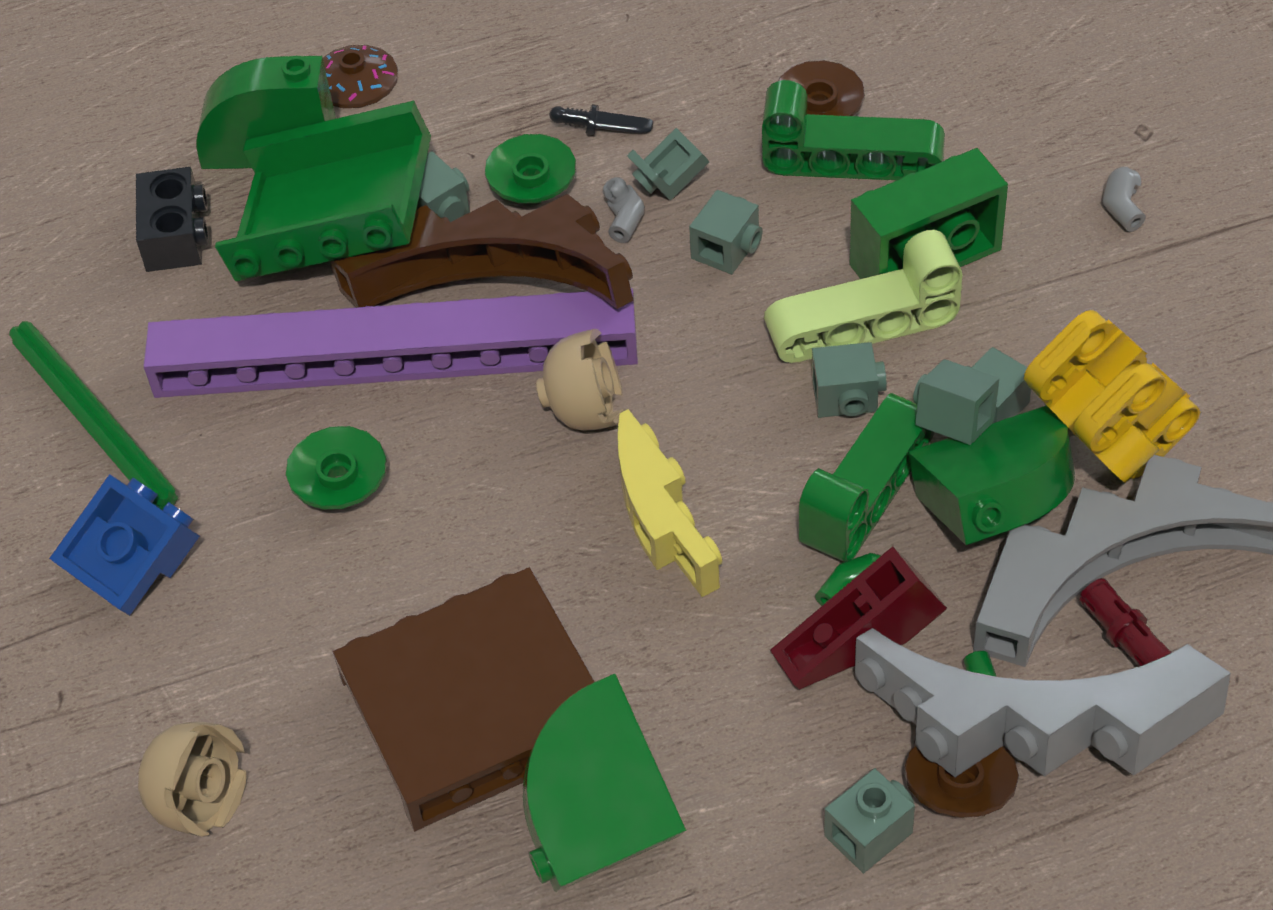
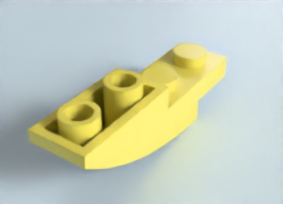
(657, 508)

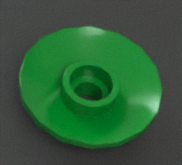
(530, 168)
(335, 453)

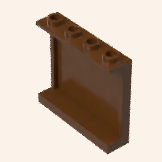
(463, 692)

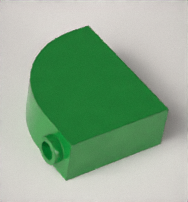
(257, 101)
(1001, 479)
(594, 789)

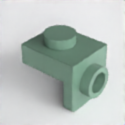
(669, 165)

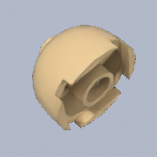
(581, 382)
(192, 777)

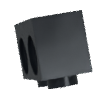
(170, 219)

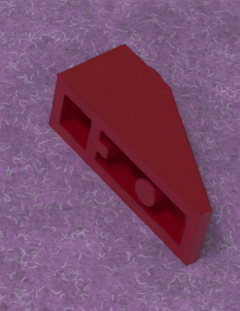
(882, 597)

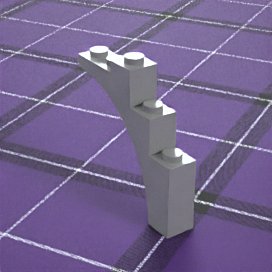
(1106, 532)
(1044, 722)

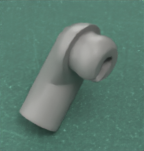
(1118, 198)
(626, 206)

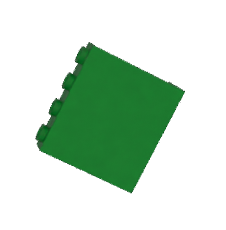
(330, 191)

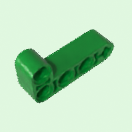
(843, 145)
(845, 506)

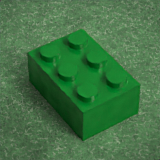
(957, 197)

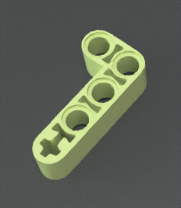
(874, 307)

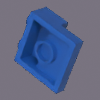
(125, 542)

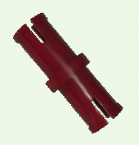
(1123, 624)

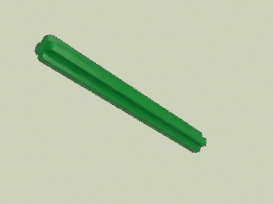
(90, 412)

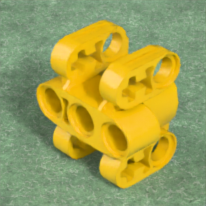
(1118, 407)

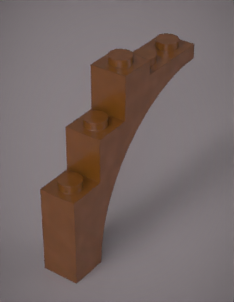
(548, 243)

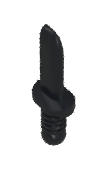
(600, 119)

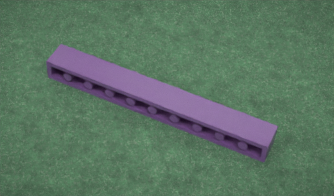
(377, 343)

